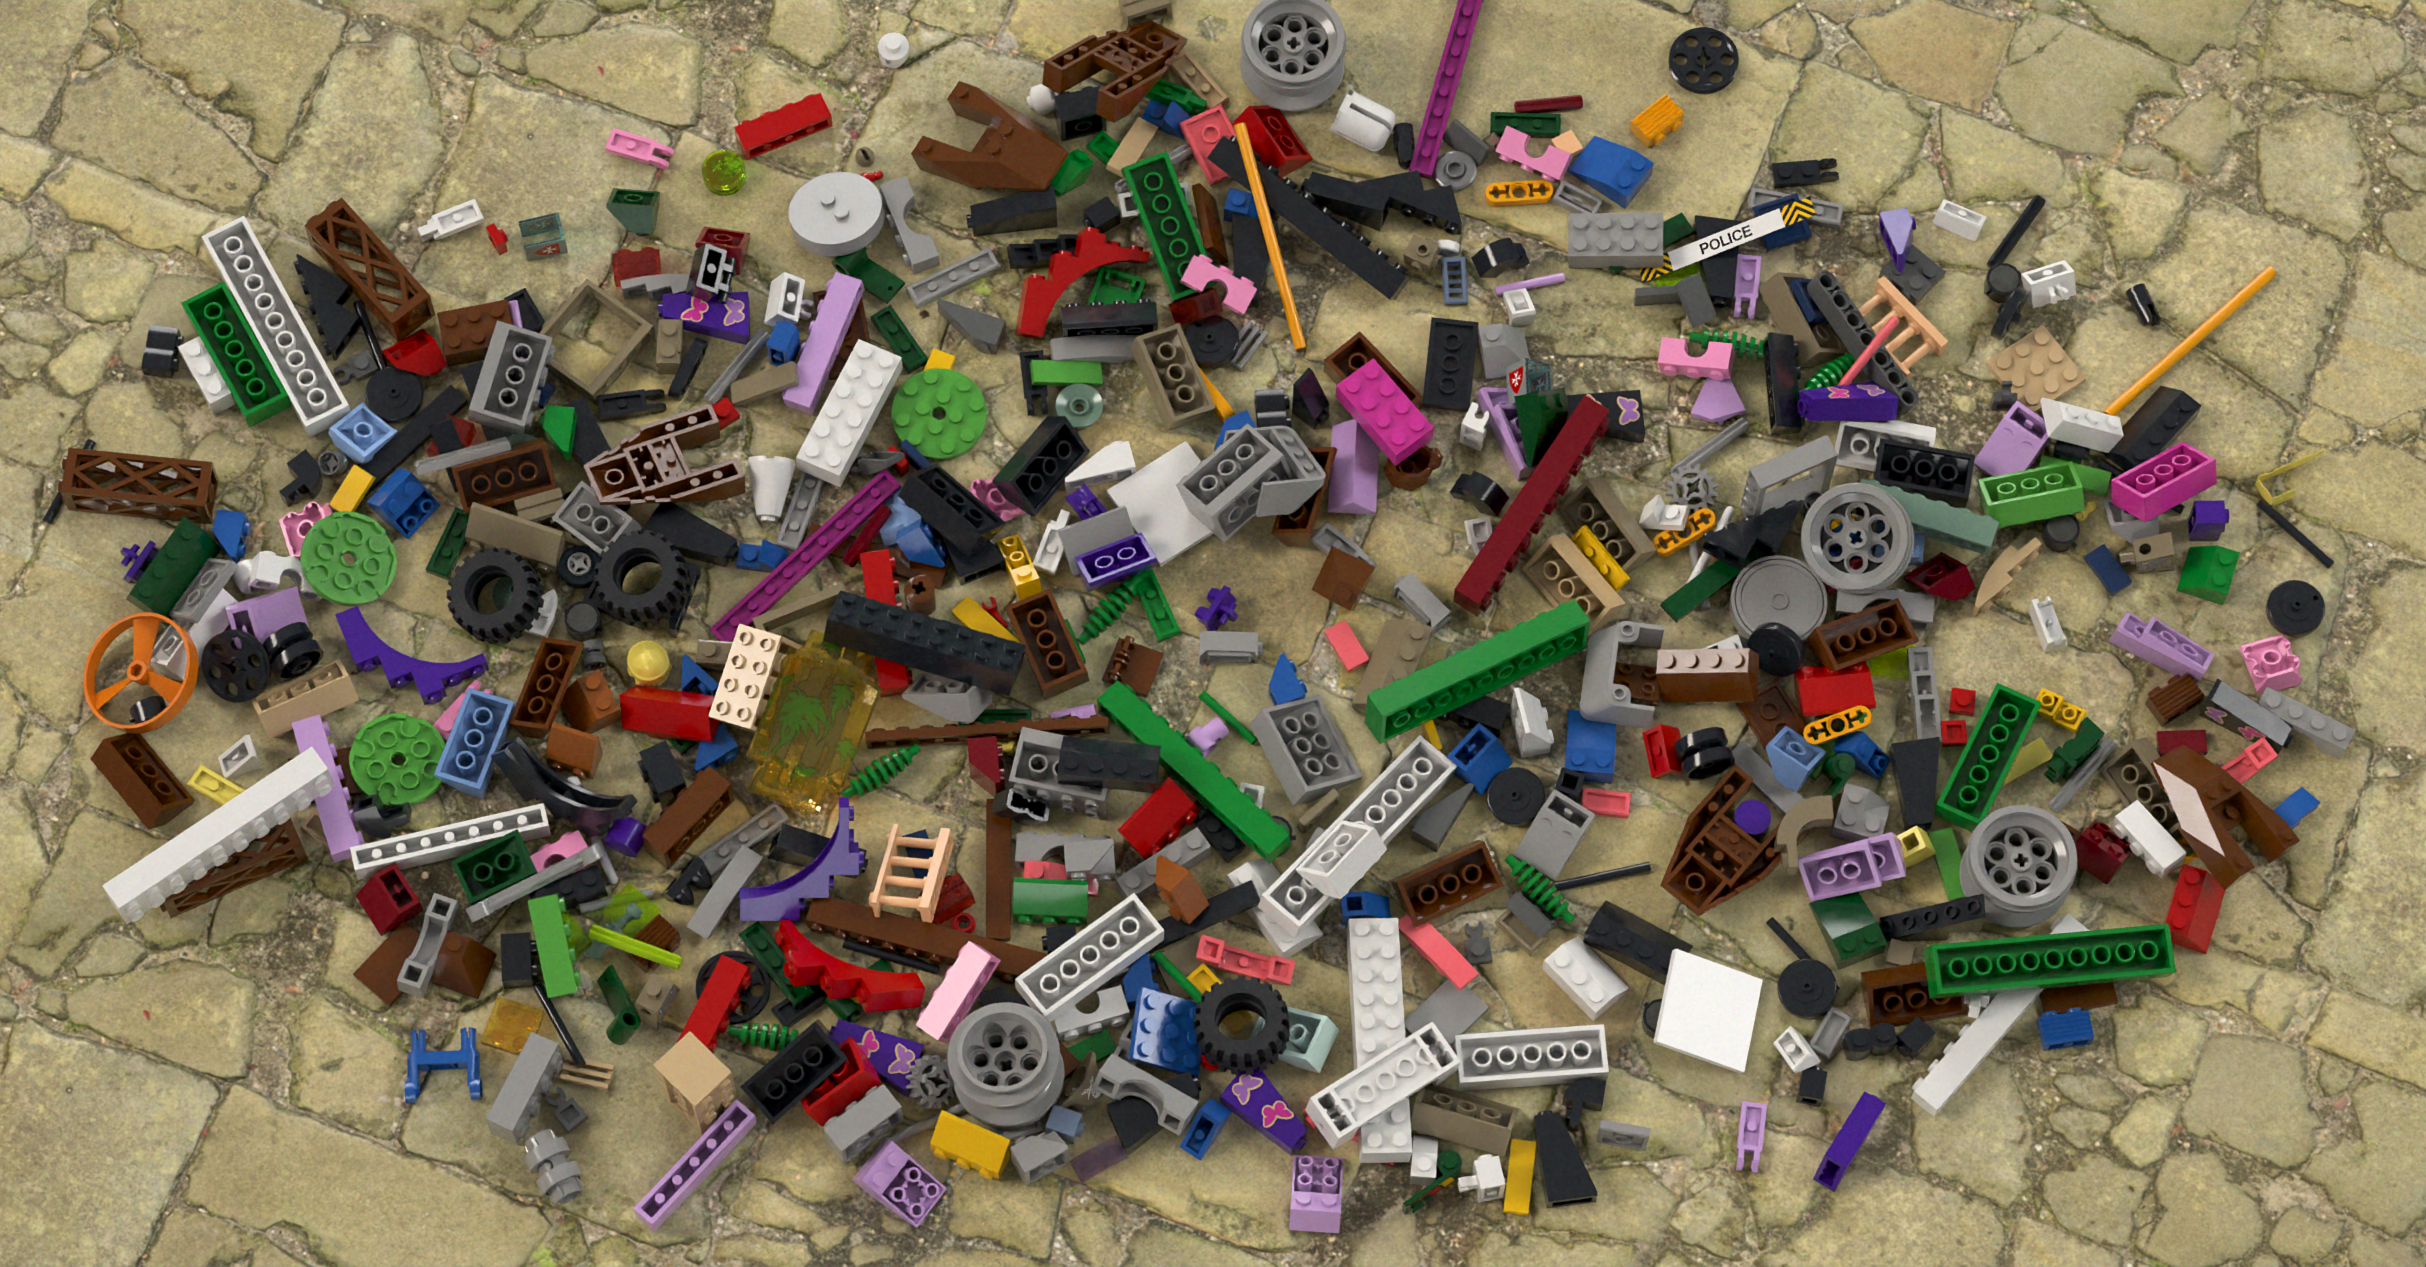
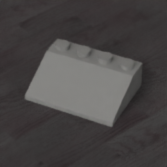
(1305, 749)

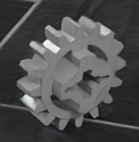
(1684, 484)
(925, 1089)

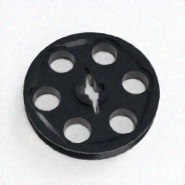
(1694, 63)
(228, 671)
(759, 977)

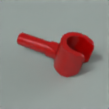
(993, 610)

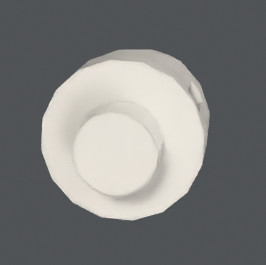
(893, 50)

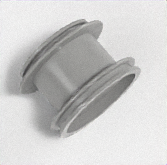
(1294, 26)
(1838, 505)
(2035, 831)
(1020, 1094)

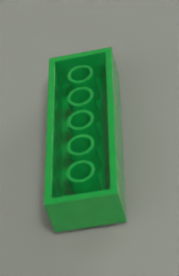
(1165, 220)
(236, 354)
(1987, 758)

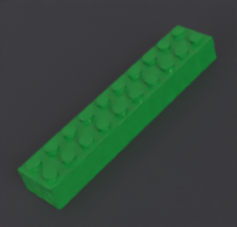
(1476, 671)
(2049, 961)

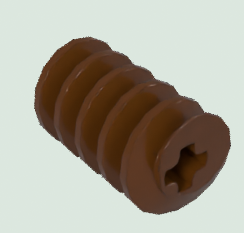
(920, 595)

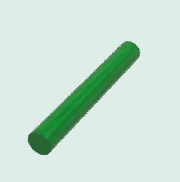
(1228, 717)
(1178, 976)

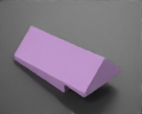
(1506, 428)
(1353, 471)
(2161, 646)
(1852, 866)

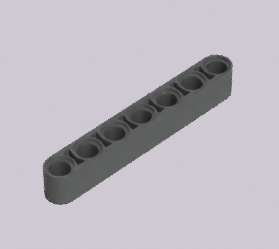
(1857, 335)

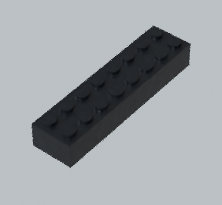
(924, 643)

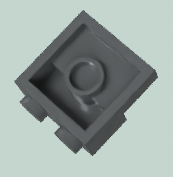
(1917, 277)

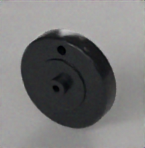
(2009, 313)
(1212, 341)
(394, 394)
(2295, 608)
(1778, 649)
(1515, 796)
(1807, 988)

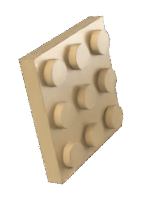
(2036, 369)

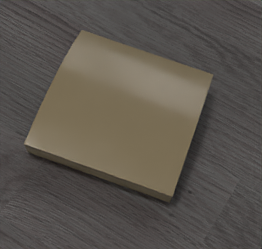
(1184, 959)

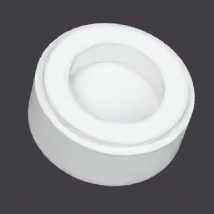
(1448, 247)

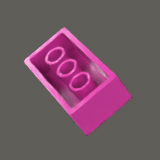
(1384, 412)
(2164, 481)

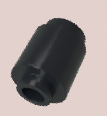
(2071, 452)

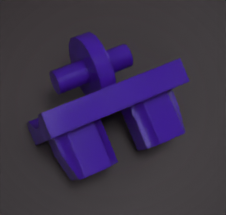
(1085, 503)
(147, 555)
(1220, 610)

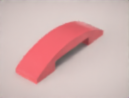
(2251, 761)
(1244, 962)

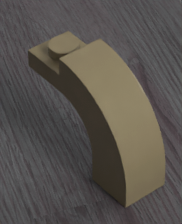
(1804, 815)

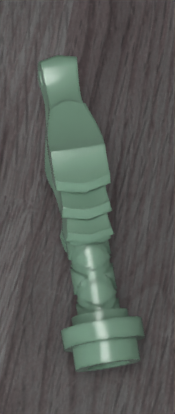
(597, 947)

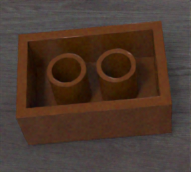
(469, 330)

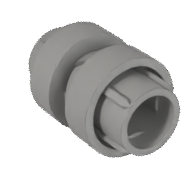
(548, 1157)

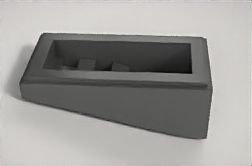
(878, 461)

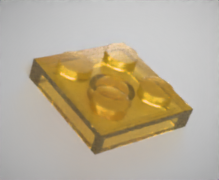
(511, 1025)

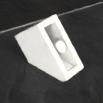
(1423, 1160)

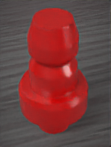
(877, 175)

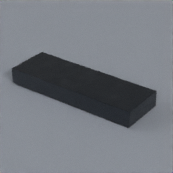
(446, 441)
(788, 1015)

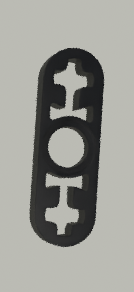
(688, 369)

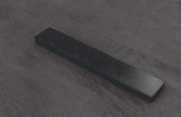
(412, 436)
(1219, 909)

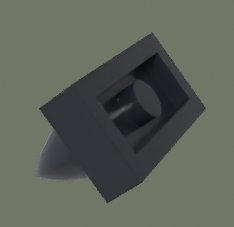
(693, 873)

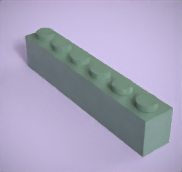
(1942, 521)

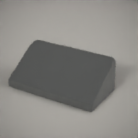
(1464, 140)
(1695, 300)
(1531, 914)

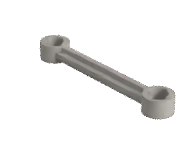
(535, 882)

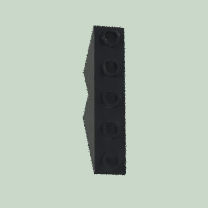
(1431, 206)
(328, 299)
(1759, 533)
(1936, 921)

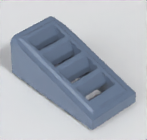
(1453, 262)

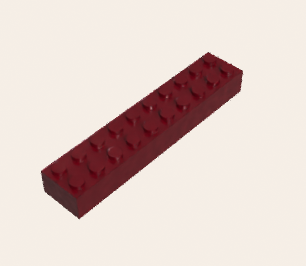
(1531, 505)

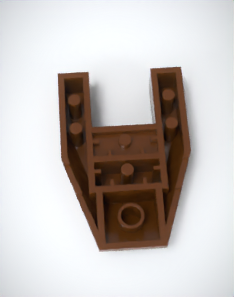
(1134, 55)
(1006, 156)
(653, 470)
(2211, 805)
(1714, 854)

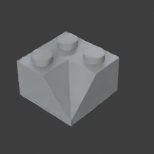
(1859, 814)
(1090, 860)
(1038, 1156)

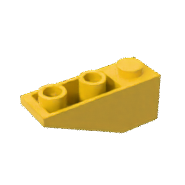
(1019, 567)

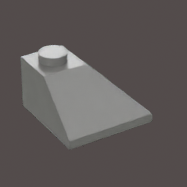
(1500, 348)
(2127, 525)

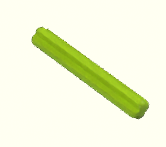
(635, 947)

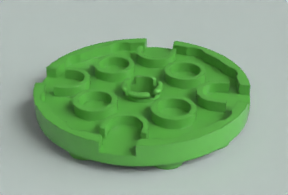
(940, 391)
(331, 576)
(392, 736)

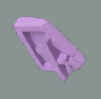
(1717, 402)

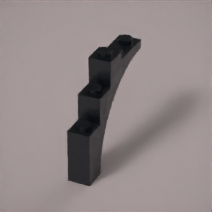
(562, 798)

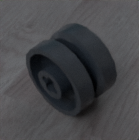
(292, 651)
(1704, 753)

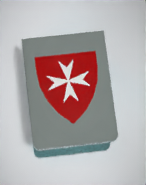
(541, 225)
(1524, 380)

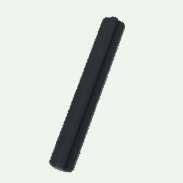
(2017, 231)

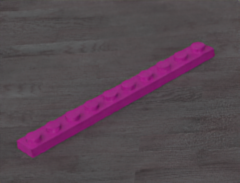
(1445, 87)
(807, 556)

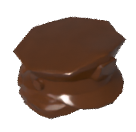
(1415, 469)

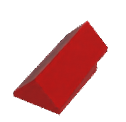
(668, 713)

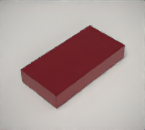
(2171, 740)

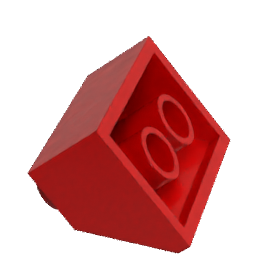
(1274, 138)
(1829, 692)
(1158, 820)
(2194, 908)
(842, 1086)

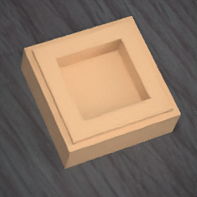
(1568, 143)

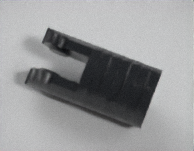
(1403, 143)
(2143, 305)

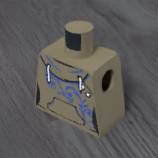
(2151, 554)
(657, 999)

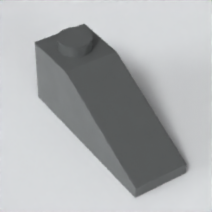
(976, 327)
(1439, 818)

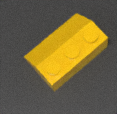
(970, 1146)

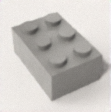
(863, 1123)

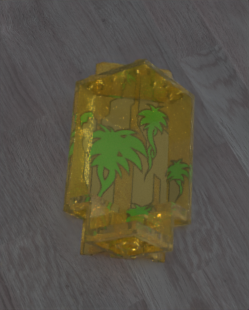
(812, 725)

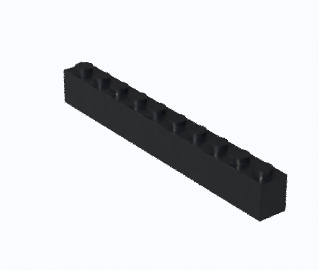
(1315, 221)

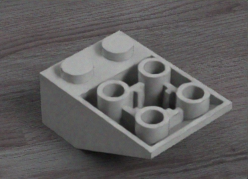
(1555, 835)

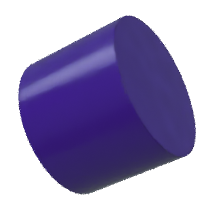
(1753, 818)
(626, 836)

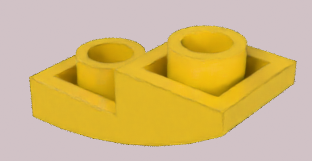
(2060, 712)

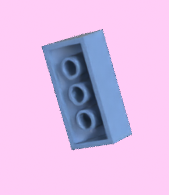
(473, 739)

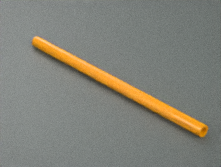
(1270, 236)
(2190, 342)

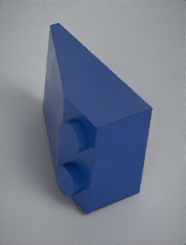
(1612, 170)
(1590, 748)

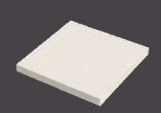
(1158, 507)
(1708, 1011)

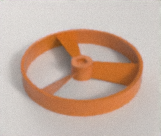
(144, 636)

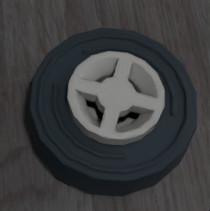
(578, 558)

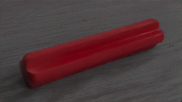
(1548, 104)
(867, 535)

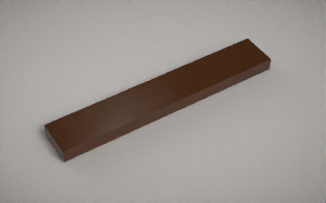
(904, 568)
(998, 875)

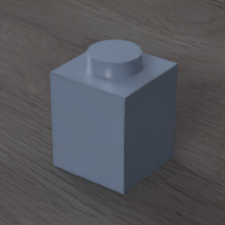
(1065, 1123)

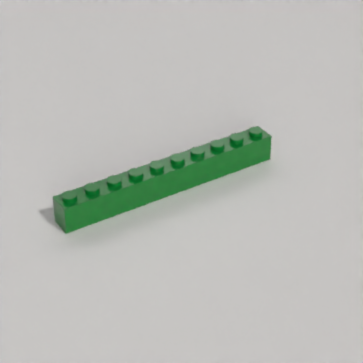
(1195, 772)

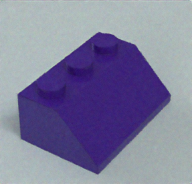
(1115, 562)

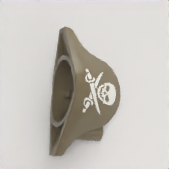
(1079, 1088)

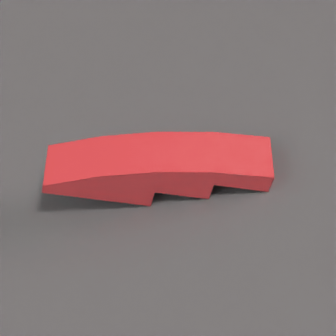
(1438, 951)

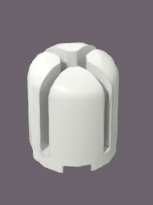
(1363, 122)

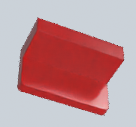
(1660, 750)

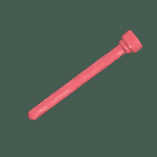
(1869, 351)

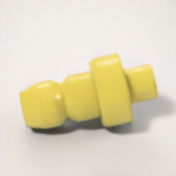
(2089, 507)
(1009, 748)

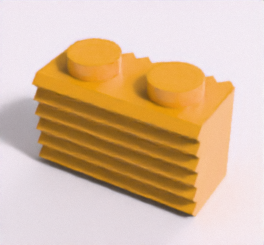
(1657, 121)

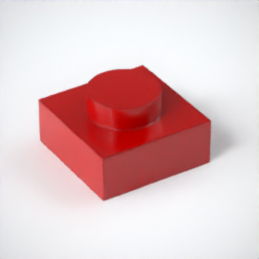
(497, 238)
(725, 413)
(902, 466)
(1962, 701)
(1953, 733)

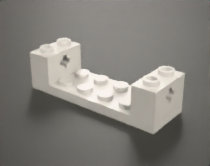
(1382, 1084)

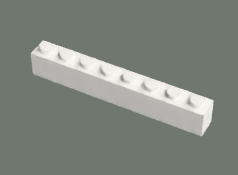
(448, 840)

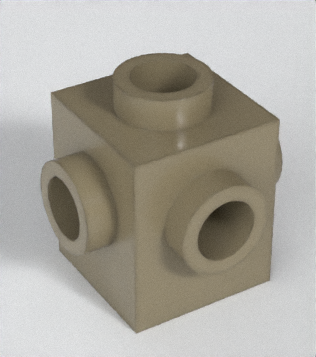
(1422, 254)

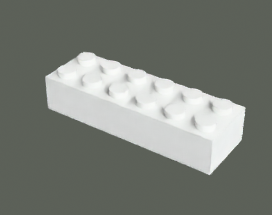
(849, 413)
(1090, 958)
(1531, 1057)

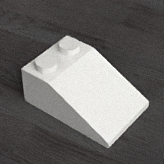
(1530, 724)

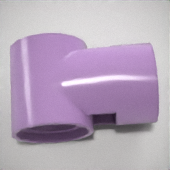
(1208, 736)

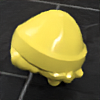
(648, 663)

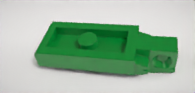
(1165, 92)

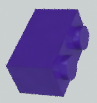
(2207, 520)

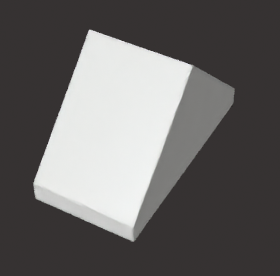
(239, 759)

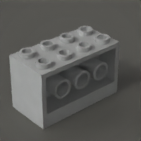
(500, 368)
(1228, 483)
(1036, 774)

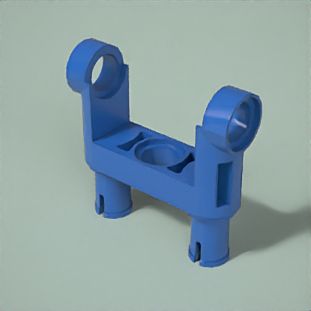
(465, 1058)

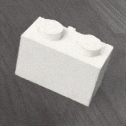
(2049, 284)
(786, 300)
(1485, 1179)

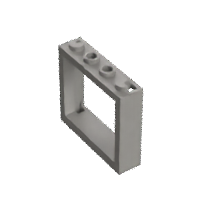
(1815, 456)

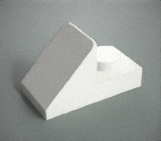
(1519, 307)
(1663, 517)

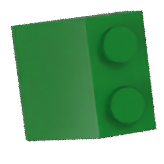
(2208, 572)

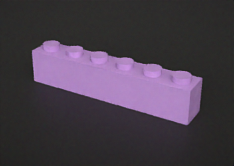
(824, 341)
(332, 808)
(695, 1165)

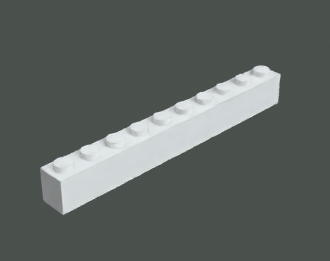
(1978, 1039)

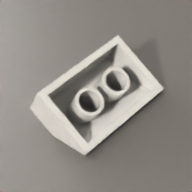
(2081, 425)
(1342, 858)
(1584, 977)

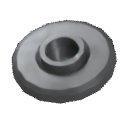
(1455, 169)

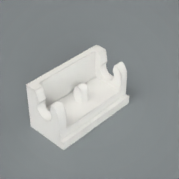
(1473, 429)
(2047, 625)

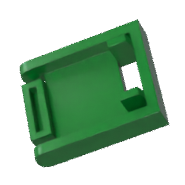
(1108, 294)

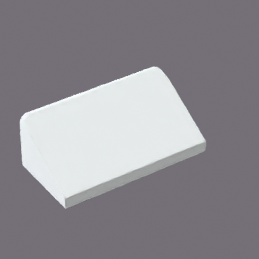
(1959, 220)
(1796, 1050)

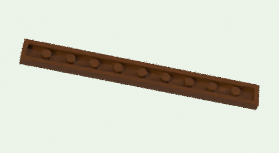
(1004, 731)

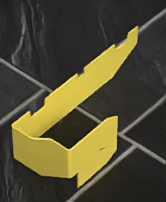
(2288, 495)

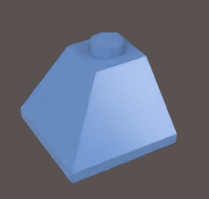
(1793, 758)

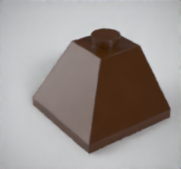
(1343, 578)
(463, 965)

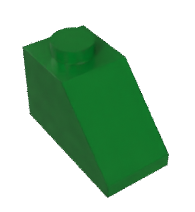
(1072, 172)
(559, 428)

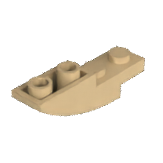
(2001, 574)

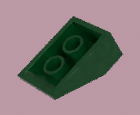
(1540, 421)
(494, 867)
(1848, 928)

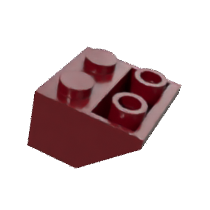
(986, 763)
(2101, 851)
(389, 899)

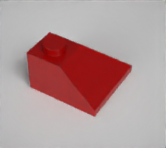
(416, 354)

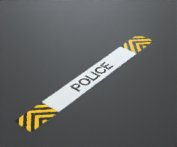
(1731, 237)

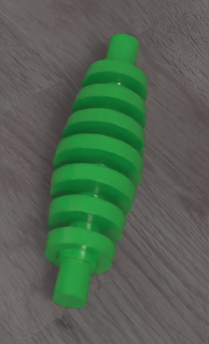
(1742, 346)
(1831, 373)
(1109, 609)
(880, 771)
(1518, 868)
(764, 1036)

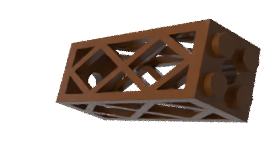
(327, 229)
(78, 496)
(240, 875)

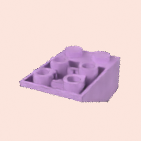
(2013, 443)
(266, 614)
(899, 1183)
(1316, 1194)

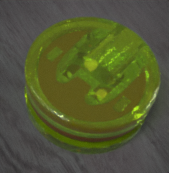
(723, 172)

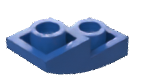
(2297, 807)

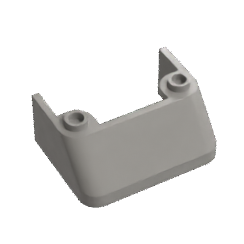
(1287, 495)
(1599, 696)

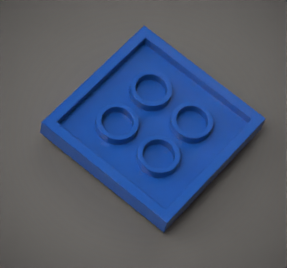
(1165, 1033)

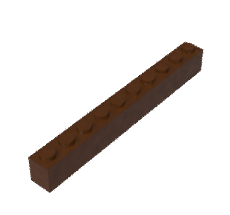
(913, 936)

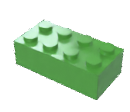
(2032, 494)
(553, 945)

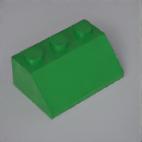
(1050, 901)

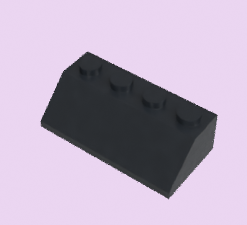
(1109, 319)
(1782, 383)
(2154, 427)
(1041, 465)
(1925, 471)
(951, 509)
(1108, 764)
(1633, 941)
(795, 1071)

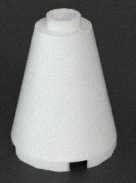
(770, 484)

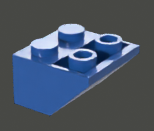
(403, 502)
(1479, 758)

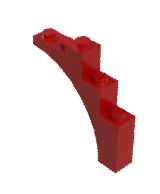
(1090, 253)
(839, 979)

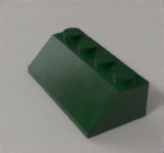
(173, 569)

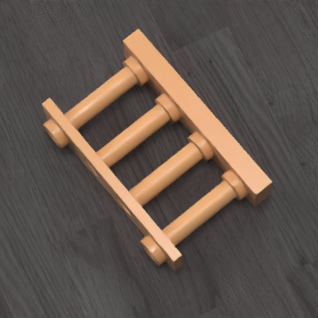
(1916, 323)
(930, 885)

